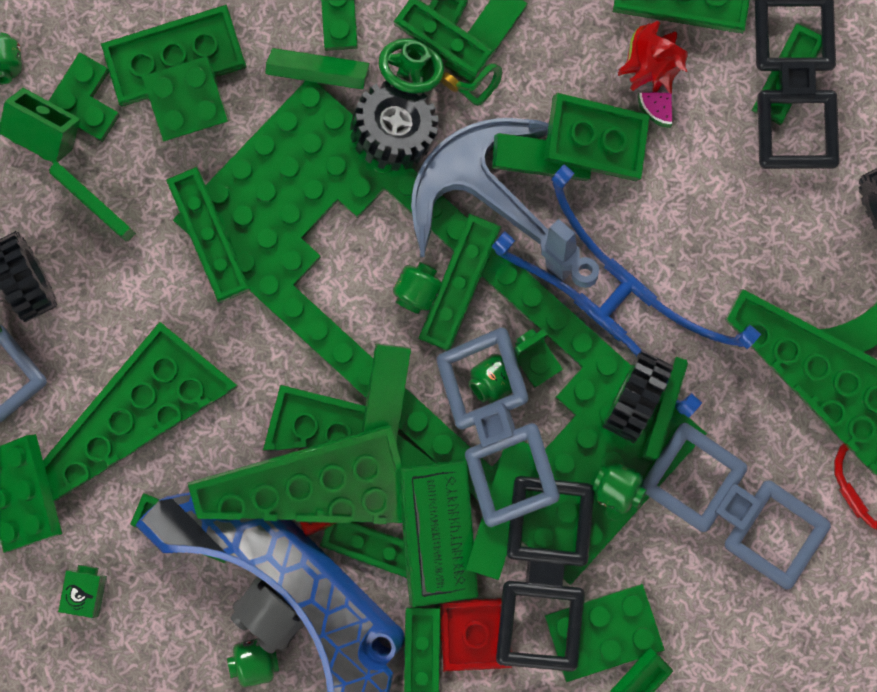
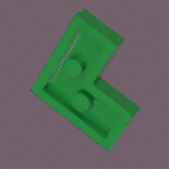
(76, 96)

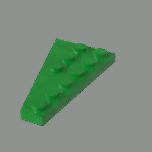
(819, 368)
(143, 400)
(323, 483)

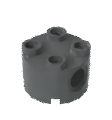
(266, 616)

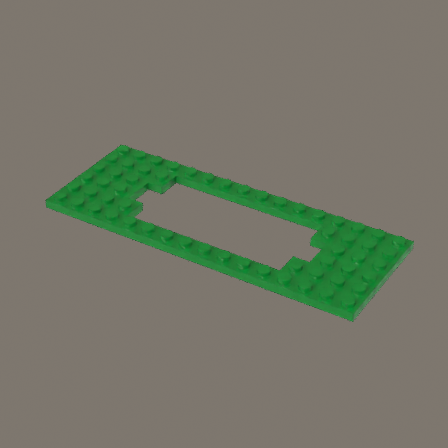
(289, 182)

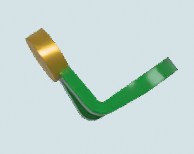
(464, 88)

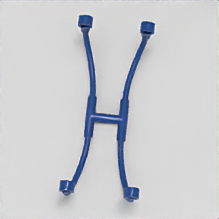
(628, 285)

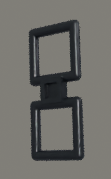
(797, 85)
(545, 578)

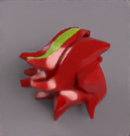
(653, 58)

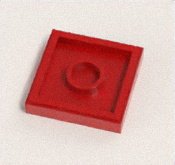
(470, 634)

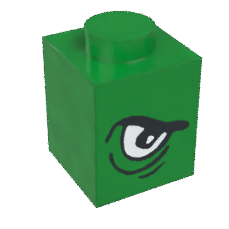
(82, 592)

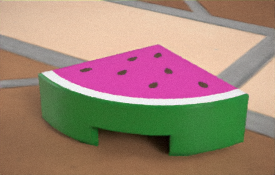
(657, 106)

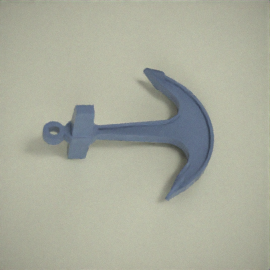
(461, 165)

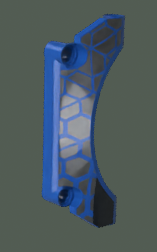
(329, 603)

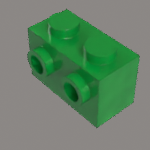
(38, 125)

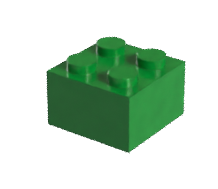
(185, 98)

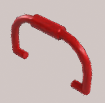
(849, 492)

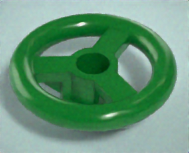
(411, 60)

